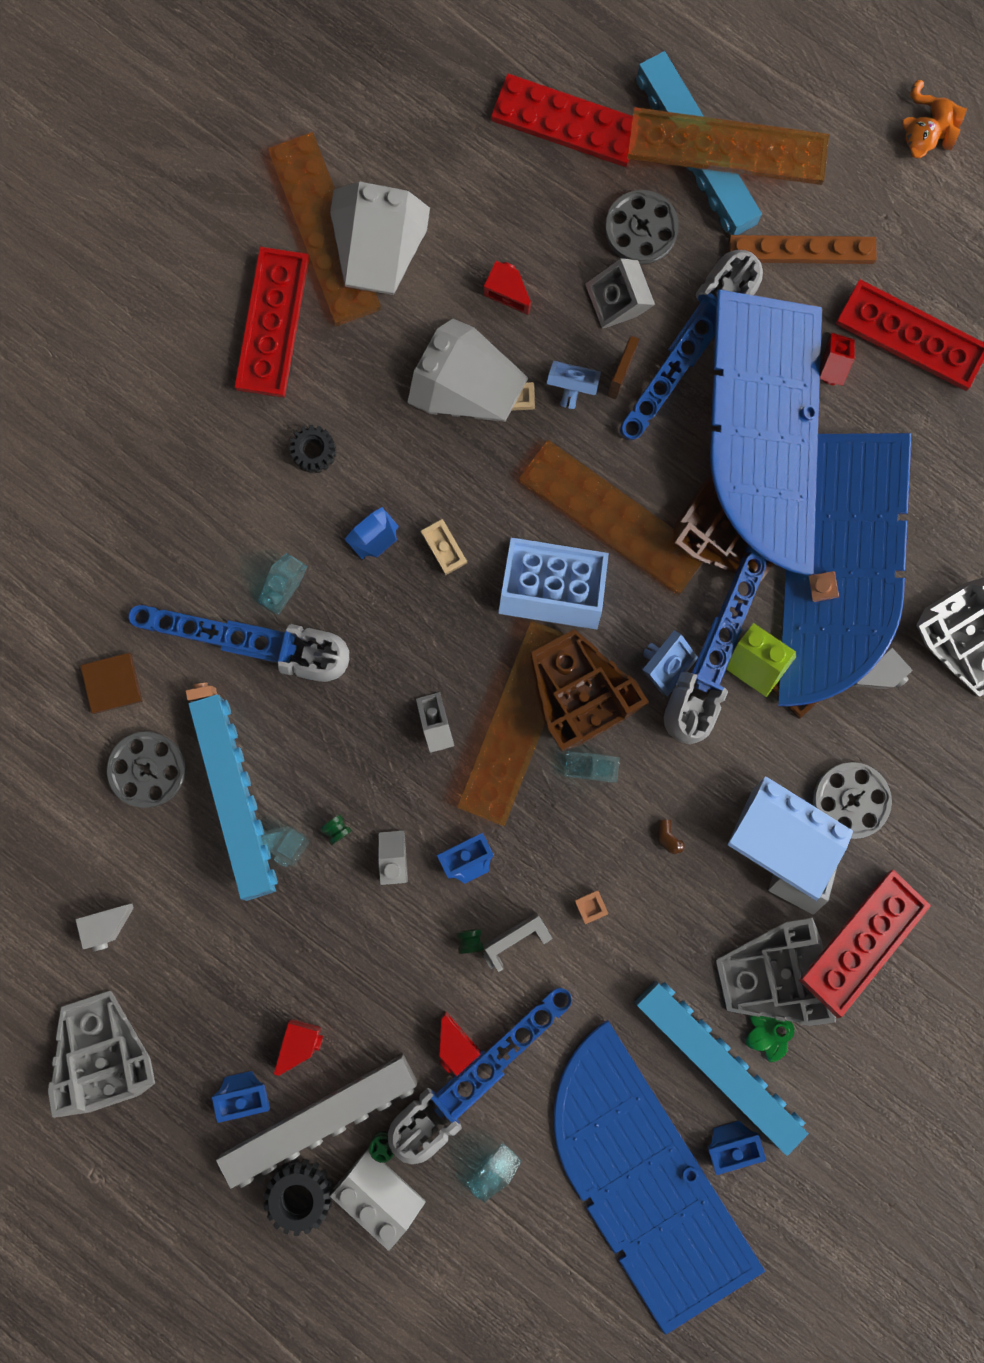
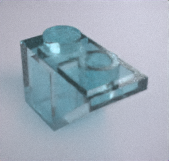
(281, 583)
(592, 767)
(286, 844)
(494, 1173)

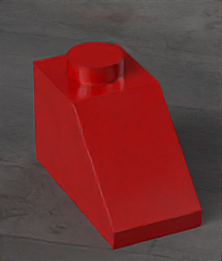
(507, 287)
(837, 359)
(298, 1045)
(455, 1046)

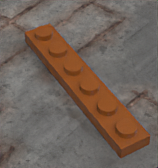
(807, 248)

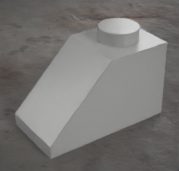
(887, 673)
(434, 722)
(392, 858)
(102, 927)

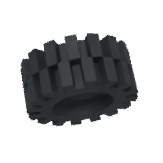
(313, 434)

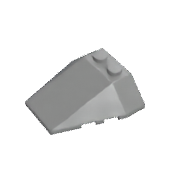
(376, 234)
(465, 376)
(955, 633)
(766, 973)
(96, 1058)

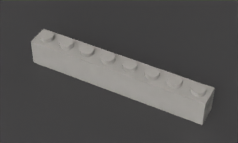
(317, 1121)

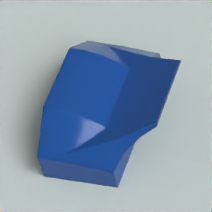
(373, 534)
(467, 859)
(240, 1097)
(734, 1148)

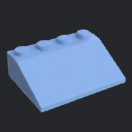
(554, 583)
(790, 838)

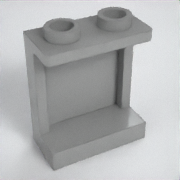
(512, 936)

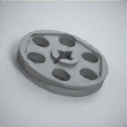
(851, 787)

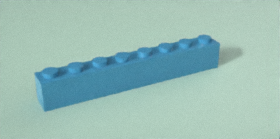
(724, 190)
(232, 797)
(726, 1072)

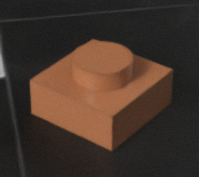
(824, 586)
(200, 692)
(591, 907)

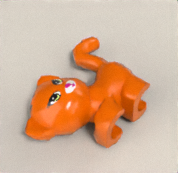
(925, 132)

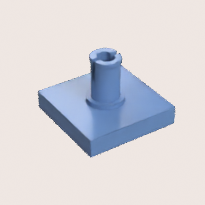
(573, 380)
(668, 662)

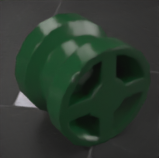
(335, 829)
(469, 941)
(379, 1151)

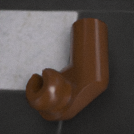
(667, 840)

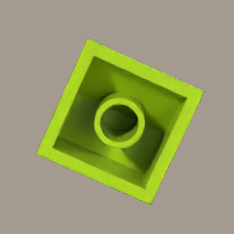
(760, 660)

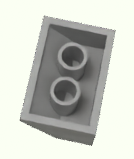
(378, 1199)

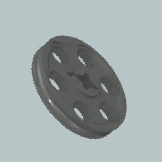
(642, 216)
(134, 770)

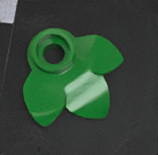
(767, 1038)

